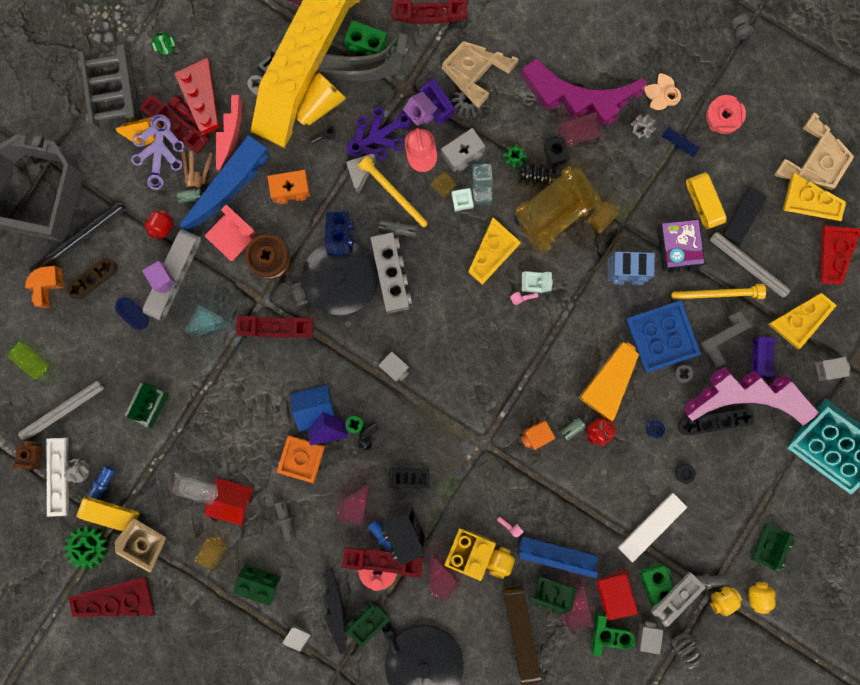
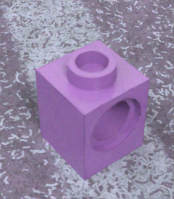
(420, 109)
(159, 277)

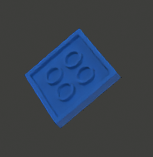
(663, 336)

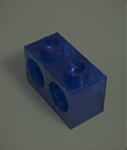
(336, 233)

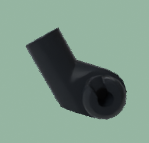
(365, 434)

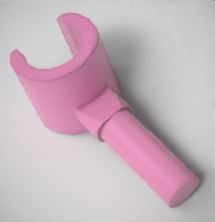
(517, 298)
(515, 531)

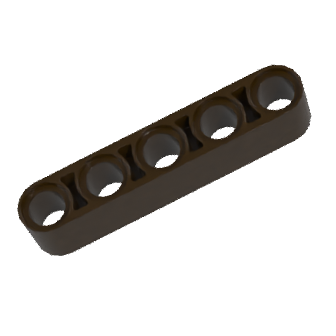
(522, 635)

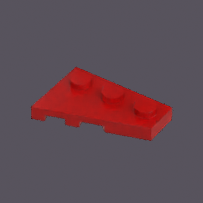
(836, 252)

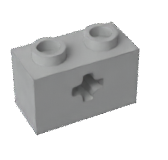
(467, 141)

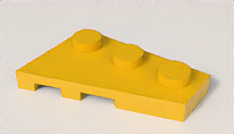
(811, 200)
(803, 320)

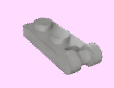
(678, 599)

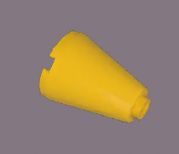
(318, 100)

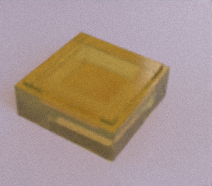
(443, 185)

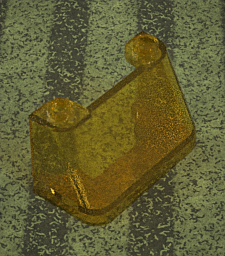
(557, 208)

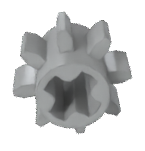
(648, 124)
(76, 470)

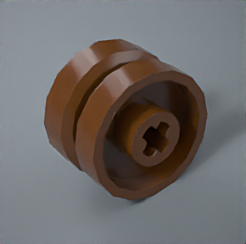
(260, 249)

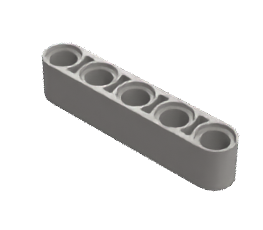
(177, 263)

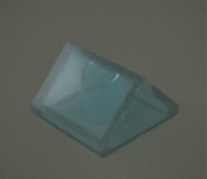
(205, 321)

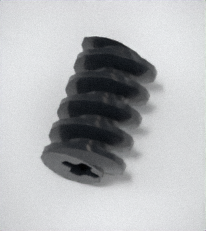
(538, 174)

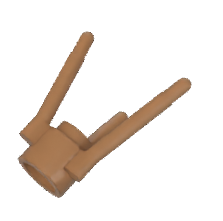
(193, 178)

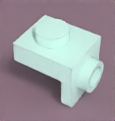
(536, 282)

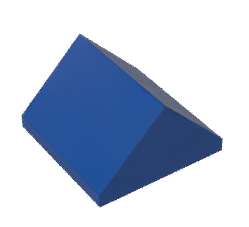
(309, 405)

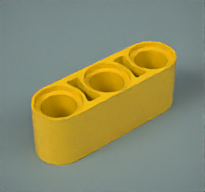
(706, 200)
(105, 513)

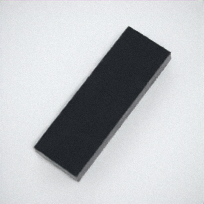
(744, 216)

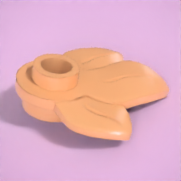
(659, 93)

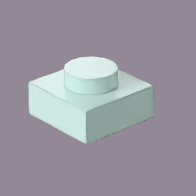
(462, 199)

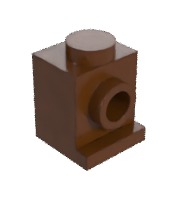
(34, 455)

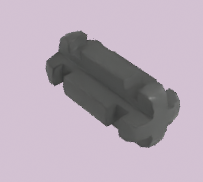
(299, 294)

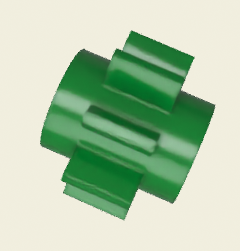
(163, 43)
(514, 151)

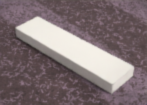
(56, 483)
(652, 527)

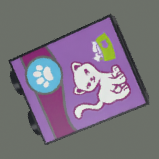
(680, 245)

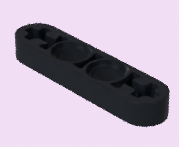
(715, 422)

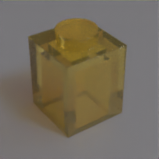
(603, 217)
(211, 553)

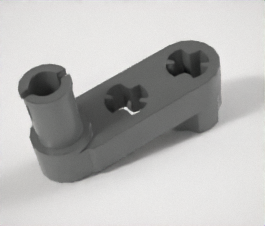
(740, 323)

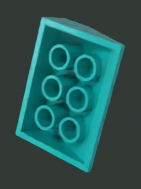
(831, 445)

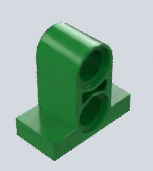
(613, 638)

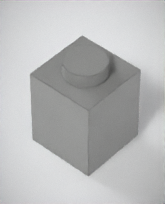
(394, 367)
(832, 369)
(649, 637)

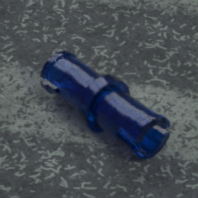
(681, 142)

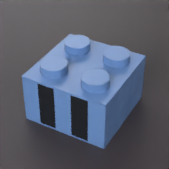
(630, 267)

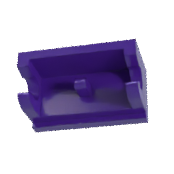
(439, 99)
(763, 356)

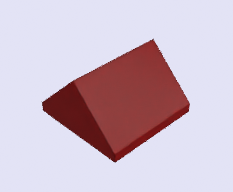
(230, 502)
(618, 595)

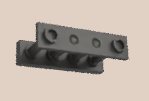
(127, 92)

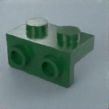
(146, 404)
(772, 547)
(256, 584)
(554, 595)
(367, 624)

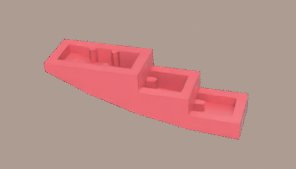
(227, 140)

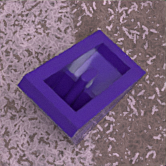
(327, 429)

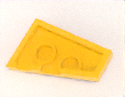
(493, 251)

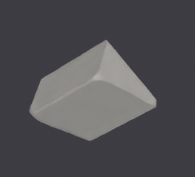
(296, 638)

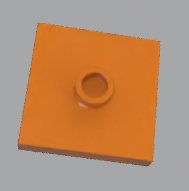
(300, 459)

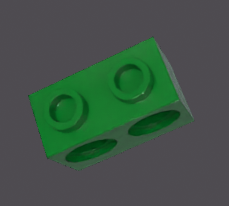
(368, 36)
(653, 588)

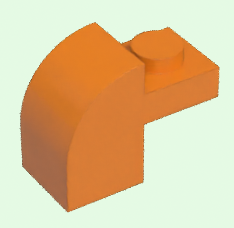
(41, 281)

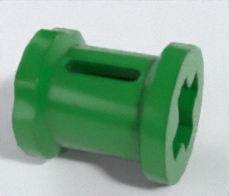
(349, 422)

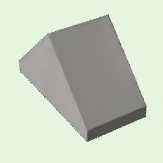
(357, 175)

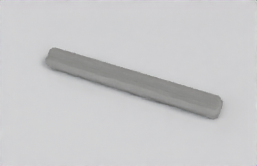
(749, 264)
(60, 411)

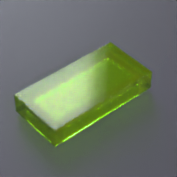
(28, 361)

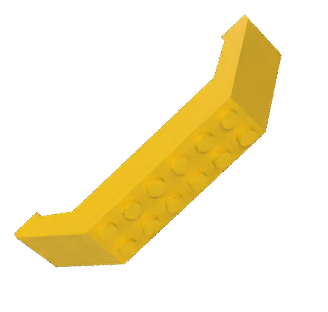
(295, 67)

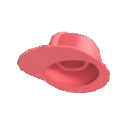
(421, 149)

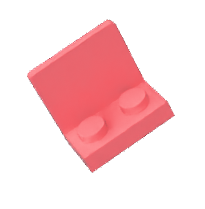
(231, 234)

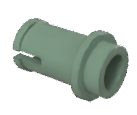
(189, 195)
(573, 428)

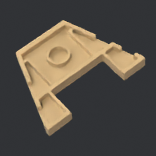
(469, 63)
(826, 161)

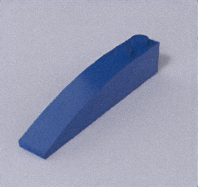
(228, 182)

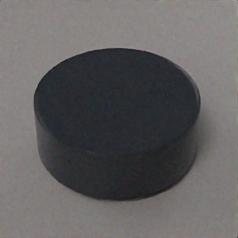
(685, 473)

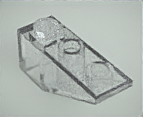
(194, 488)

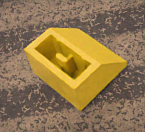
(470, 553)

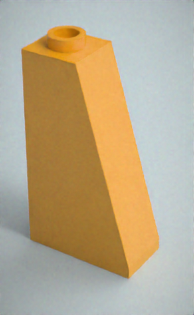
(609, 384)

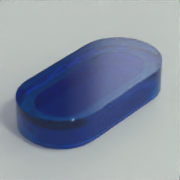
(131, 313)

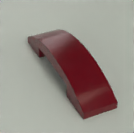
(429, 12)
(182, 131)
(274, 327)
(379, 561)

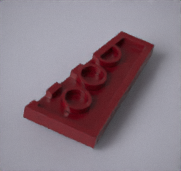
(124, 598)

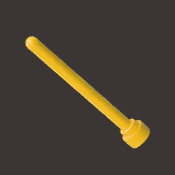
(367, 165)
(757, 291)

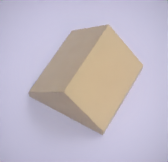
(139, 545)

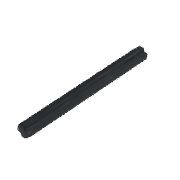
(79, 237)

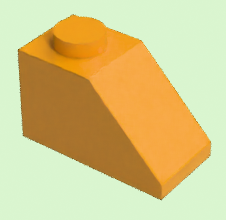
(137, 127)

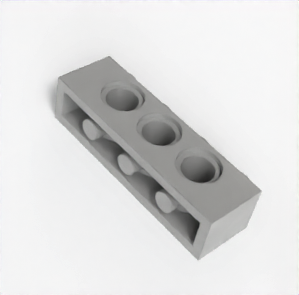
(381, 244)

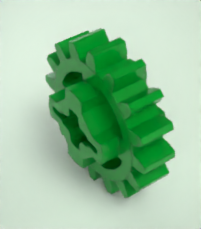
(82, 555)

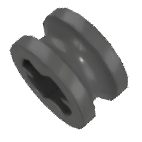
(689, 375)

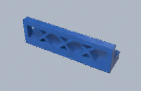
(558, 556)

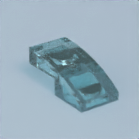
(482, 184)

